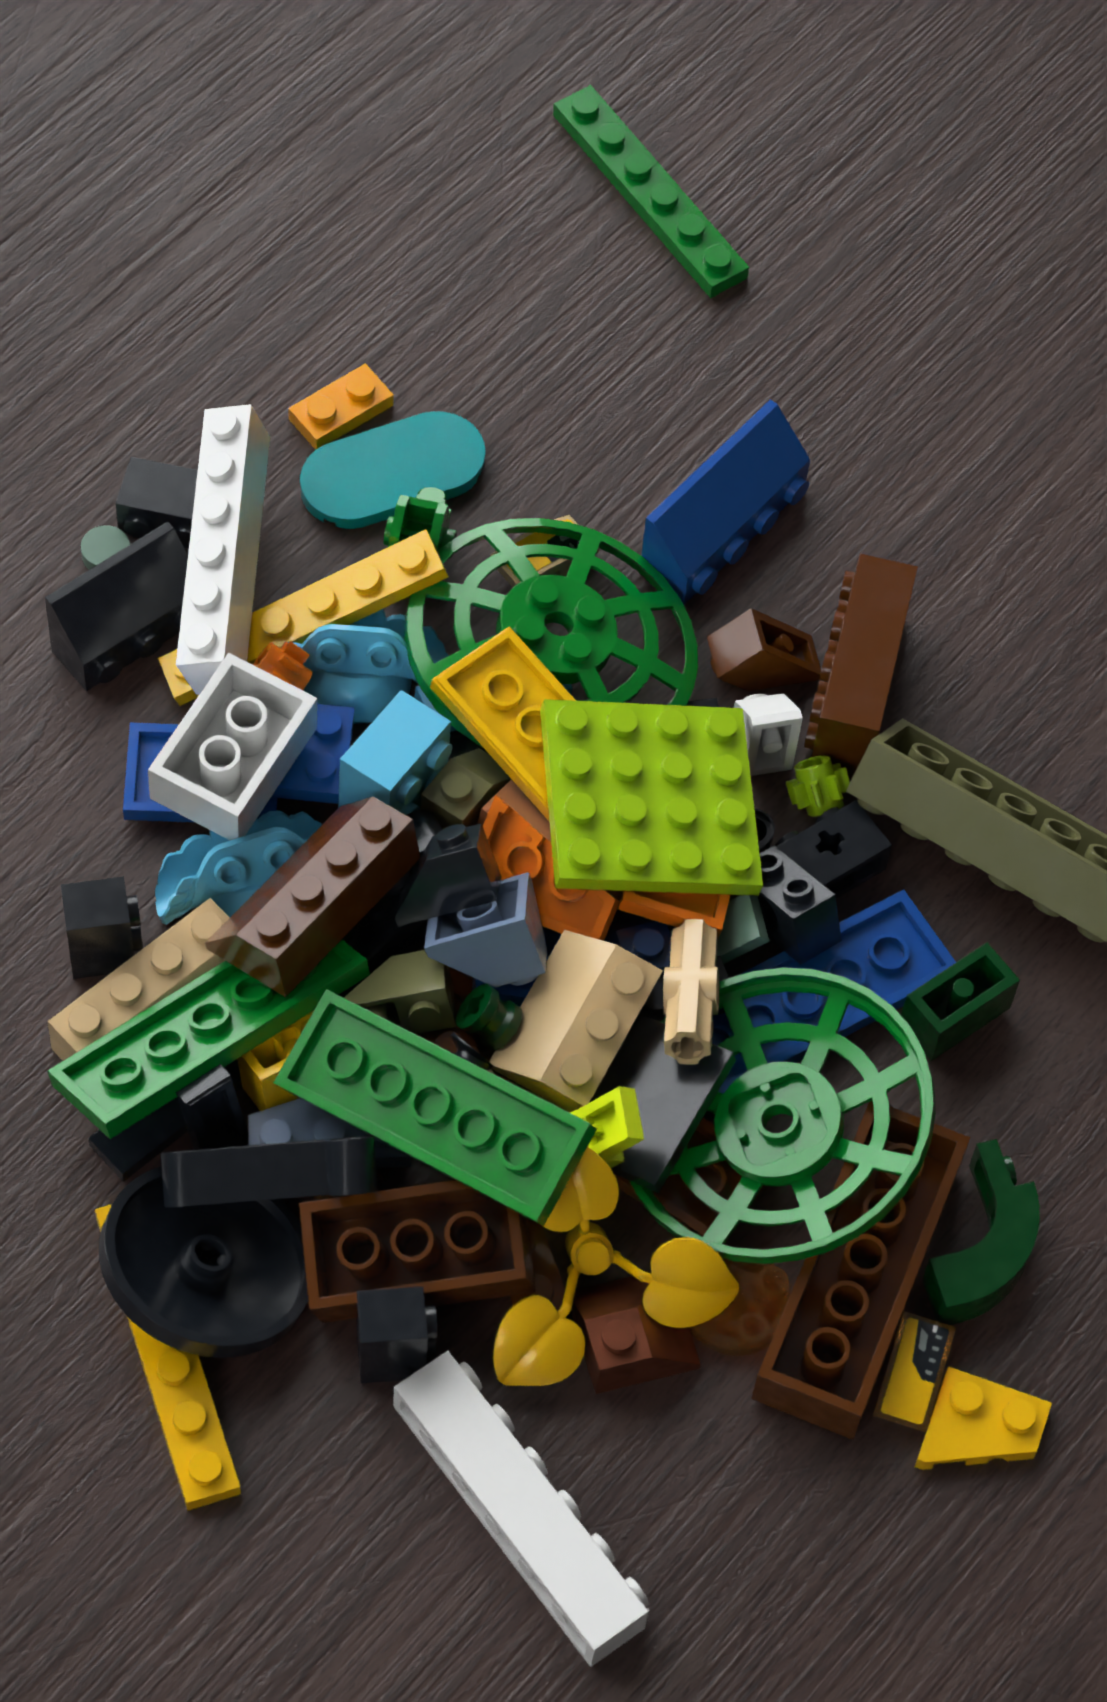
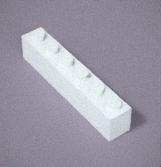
(223, 542)
(521, 1507)

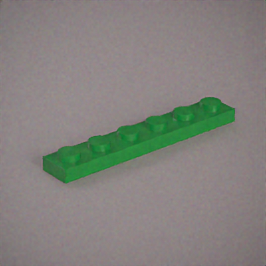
(651, 191)

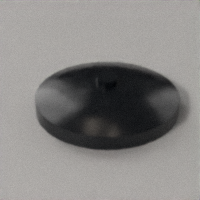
(204, 1274)

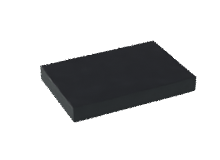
(668, 1096)

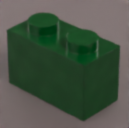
(960, 1000)

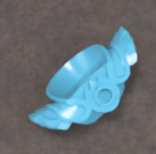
(363, 663)
(228, 868)

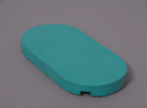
(364, 474)

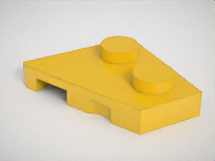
(981, 1423)

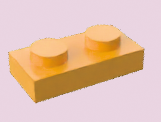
(341, 406)

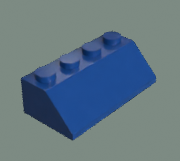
(727, 503)

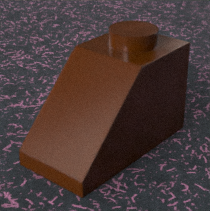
(762, 653)

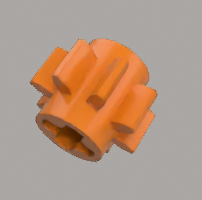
(285, 663)

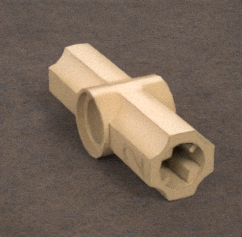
(691, 992)

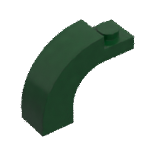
(980, 1277)

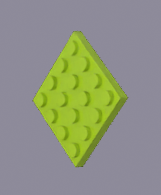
(650, 798)

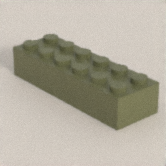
(987, 823)

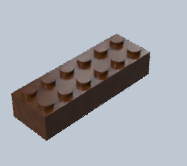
(855, 1295)

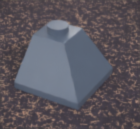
(493, 940)

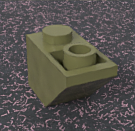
(409, 993)

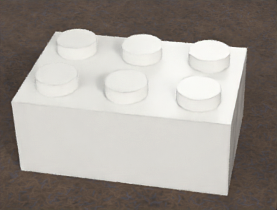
(233, 748)

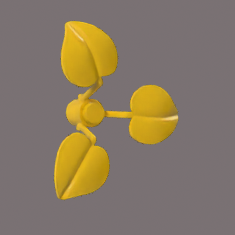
(684, 1286)

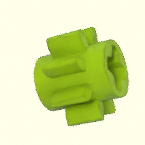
(818, 785)

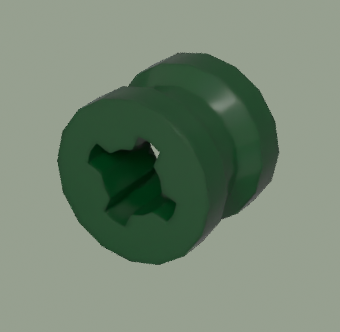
(489, 1017)

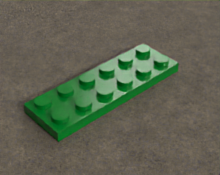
(188, 1035)
(436, 1107)

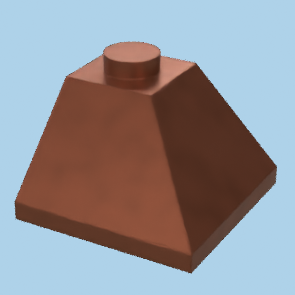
(624, 1341)

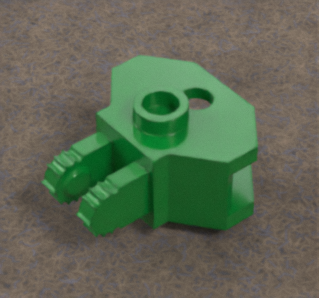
(421, 513)

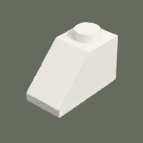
(770, 731)

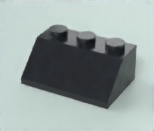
(119, 608)

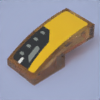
(914, 1371)

